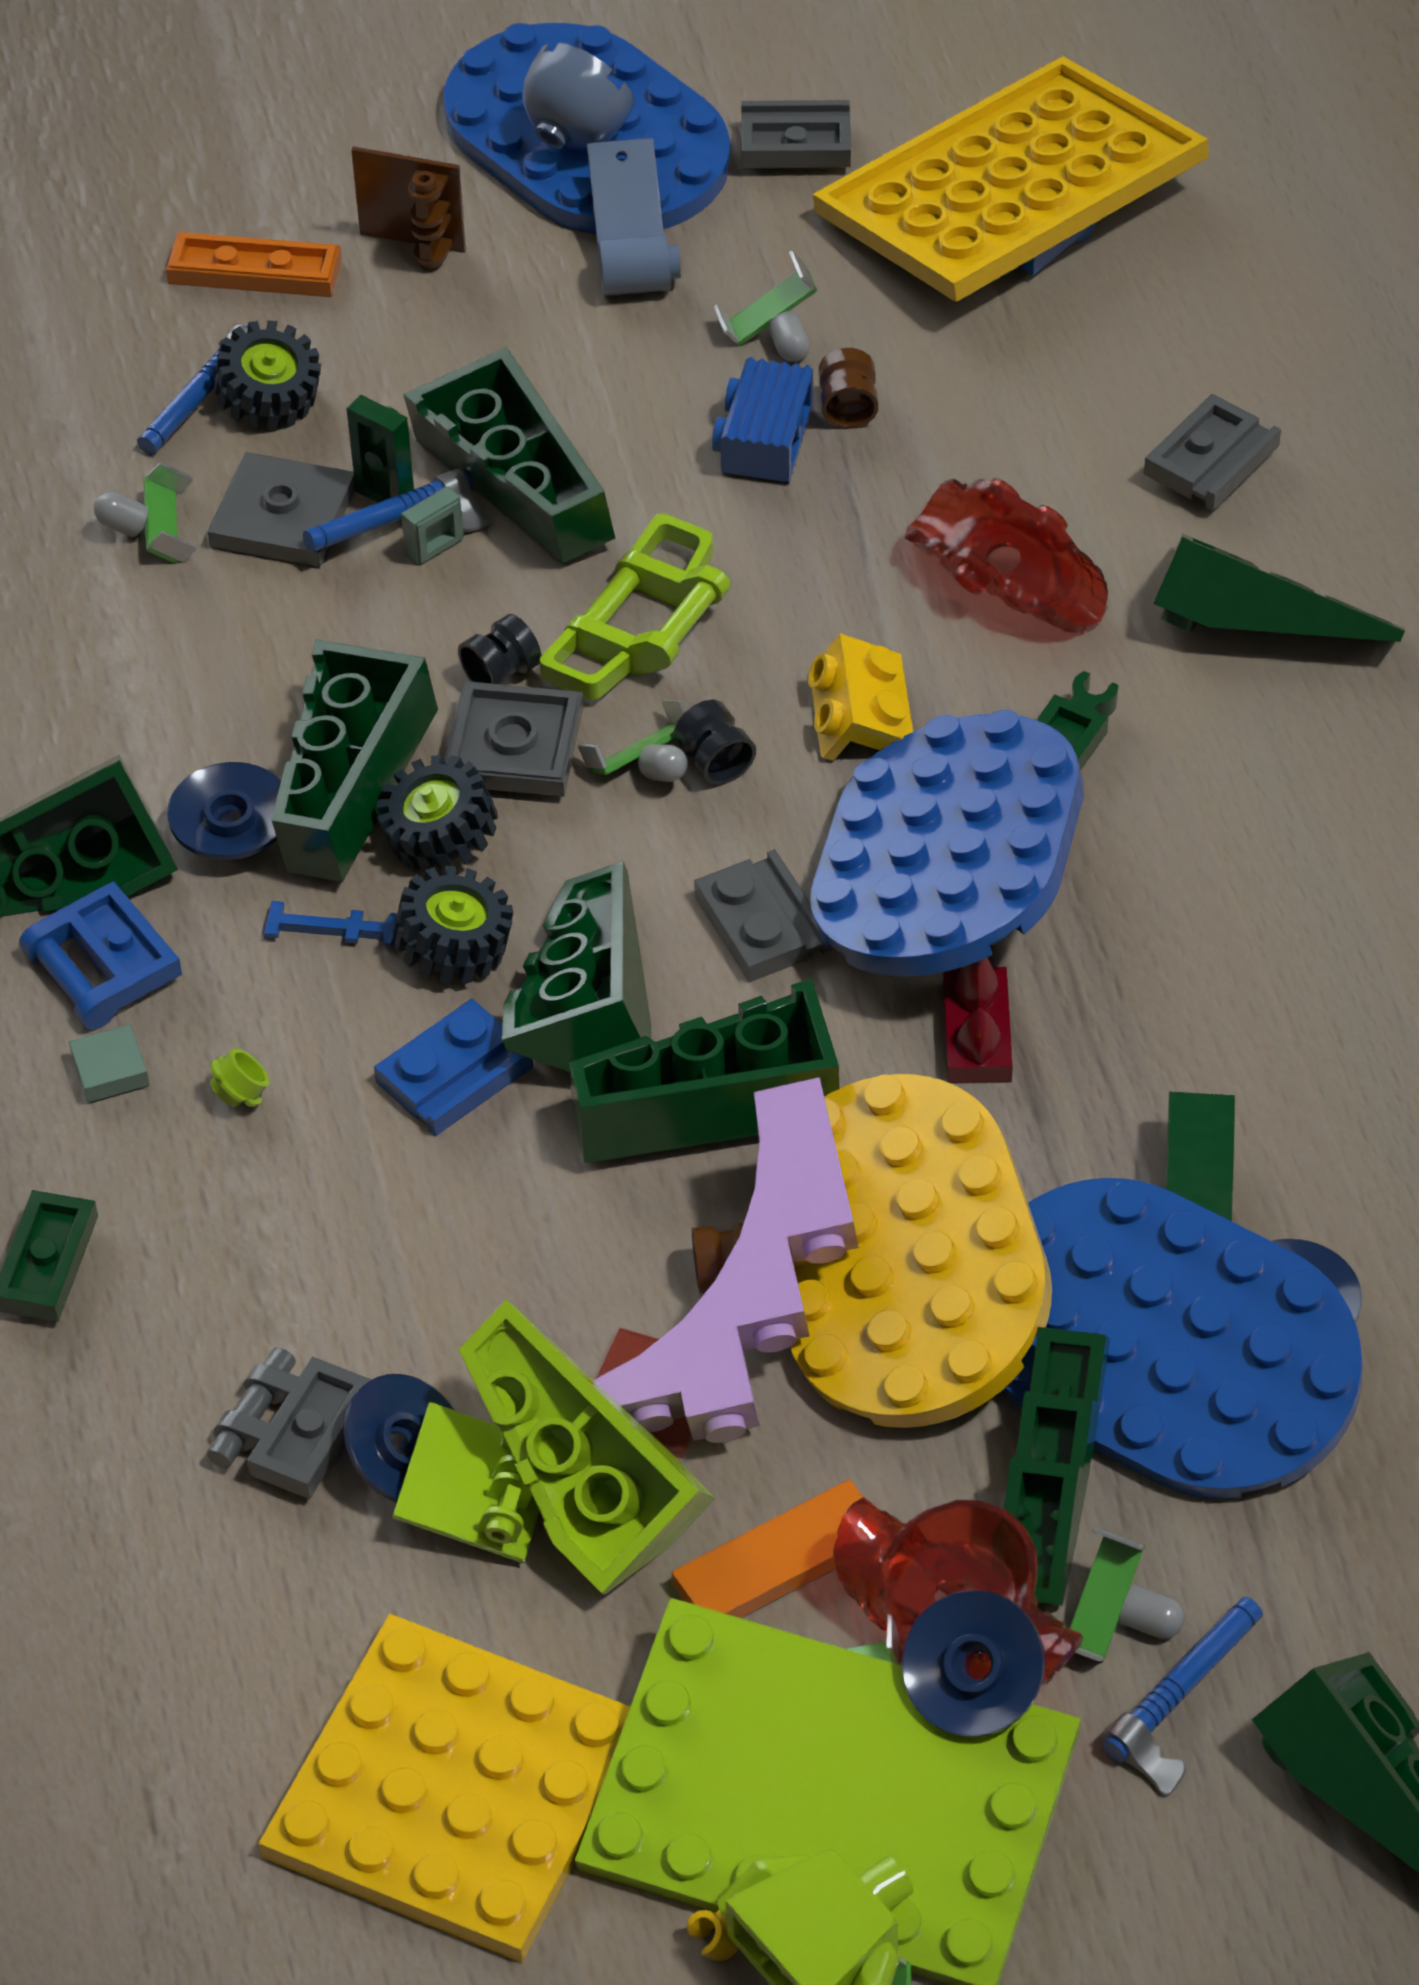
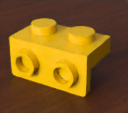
(858, 696)

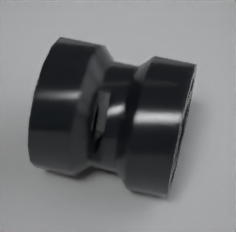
(500, 653)
(718, 746)

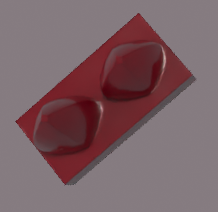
(977, 1024)

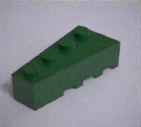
(514, 452)
(354, 733)
(700, 1079)

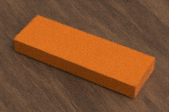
(254, 264)
(768, 1558)

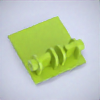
(467, 1485)

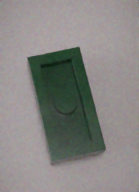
(379, 450)
(46, 1255)

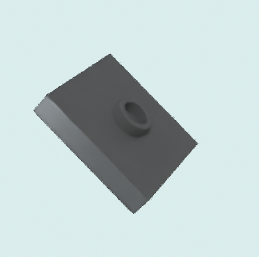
(273, 505)
(517, 736)

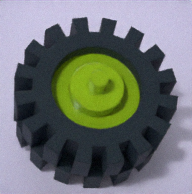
(267, 375)
(437, 813)
(453, 924)

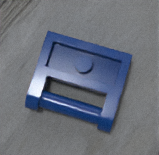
(118, 944)

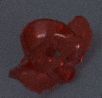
(1053, 575)
(948, 1548)

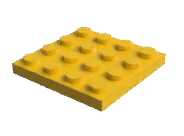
(449, 1787)

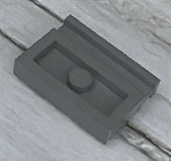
(795, 134)
(1211, 451)
(760, 915)

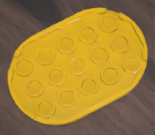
(944, 1265)

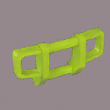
(650, 651)

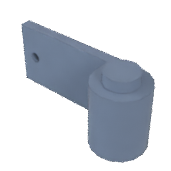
(629, 219)

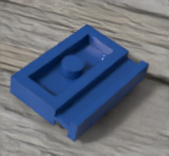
(451, 1067)

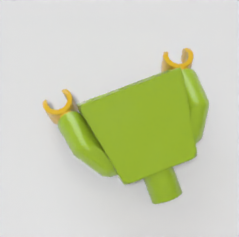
(810, 1920)

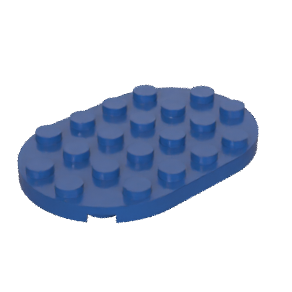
(495, 132)
(948, 843)
(1222, 1347)

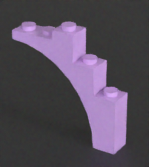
(755, 1301)

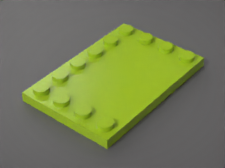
(801, 1747)

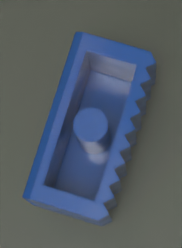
(764, 420)

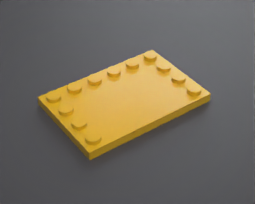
(1010, 177)

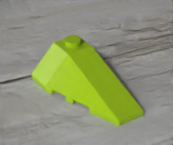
(594, 1471)

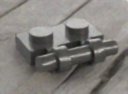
(304, 1432)

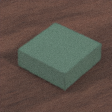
(432, 525)
(109, 1063)

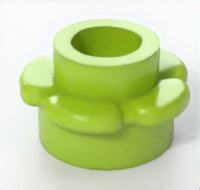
(238, 1078)

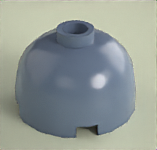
(573, 99)

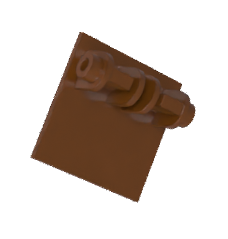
(410, 203)

